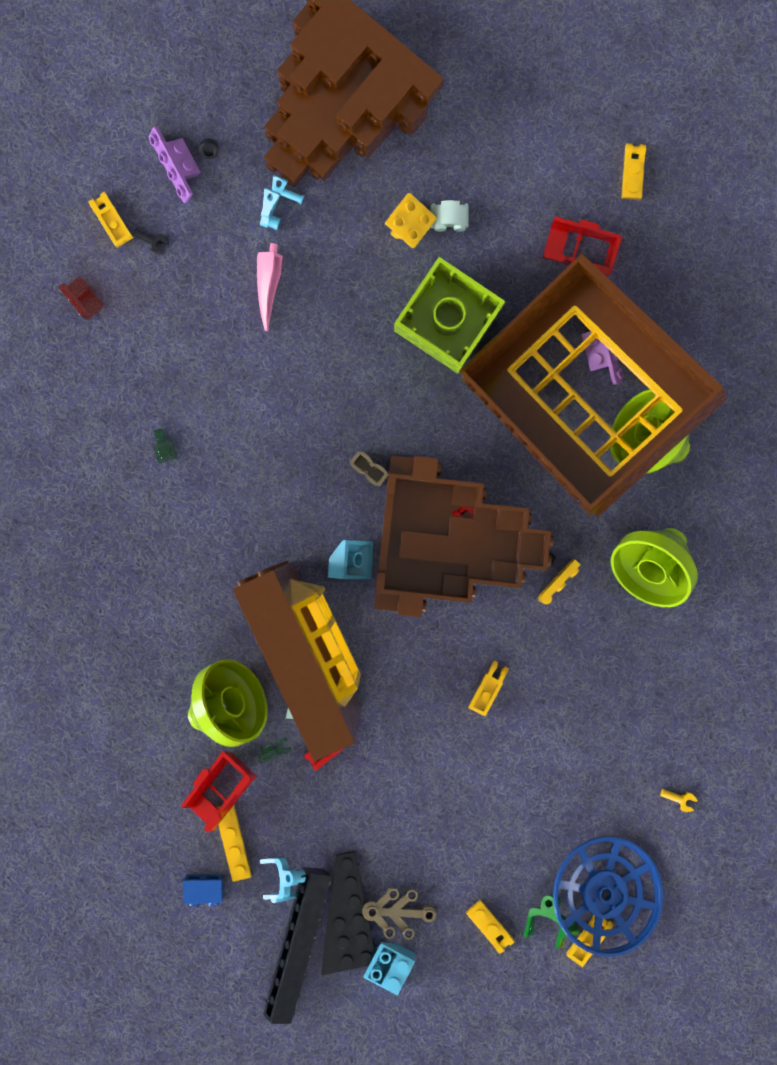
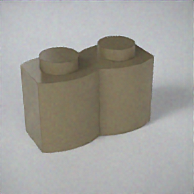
(364, 465)

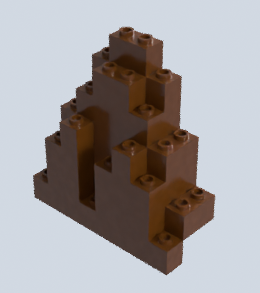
(343, 91)
(442, 555)

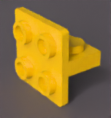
(410, 220)

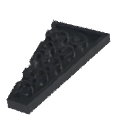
(348, 933)

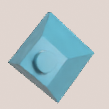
(351, 560)

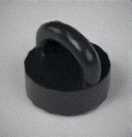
(209, 148)

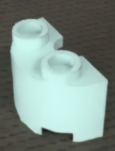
(450, 214)

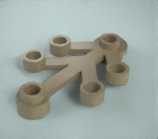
(396, 911)

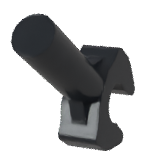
(152, 240)

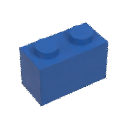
(203, 889)

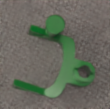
(547, 910)

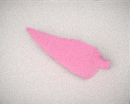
(268, 275)

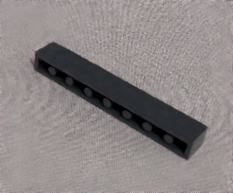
(297, 946)

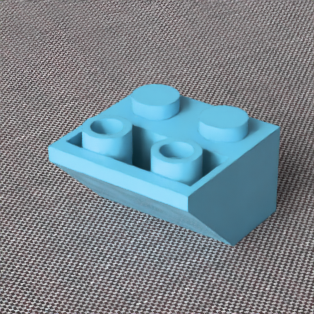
(390, 966)

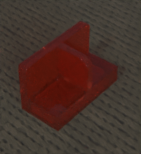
(82, 298)

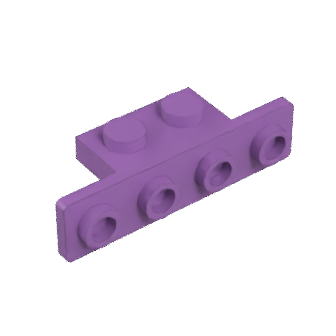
(177, 162)
(601, 357)

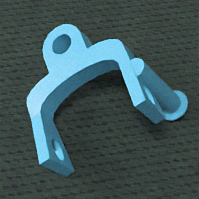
(270, 204)
(288, 878)

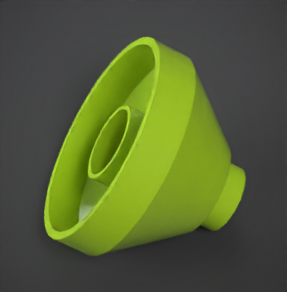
(639, 432)
(655, 567)
(228, 703)

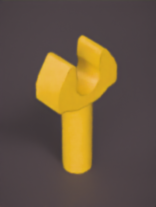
(681, 799)

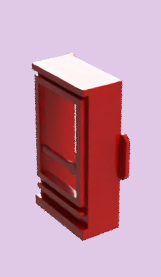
(558, 237)
(202, 805)

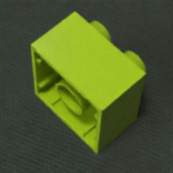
(448, 315)

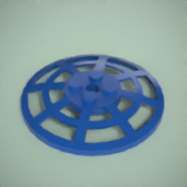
(616, 900)

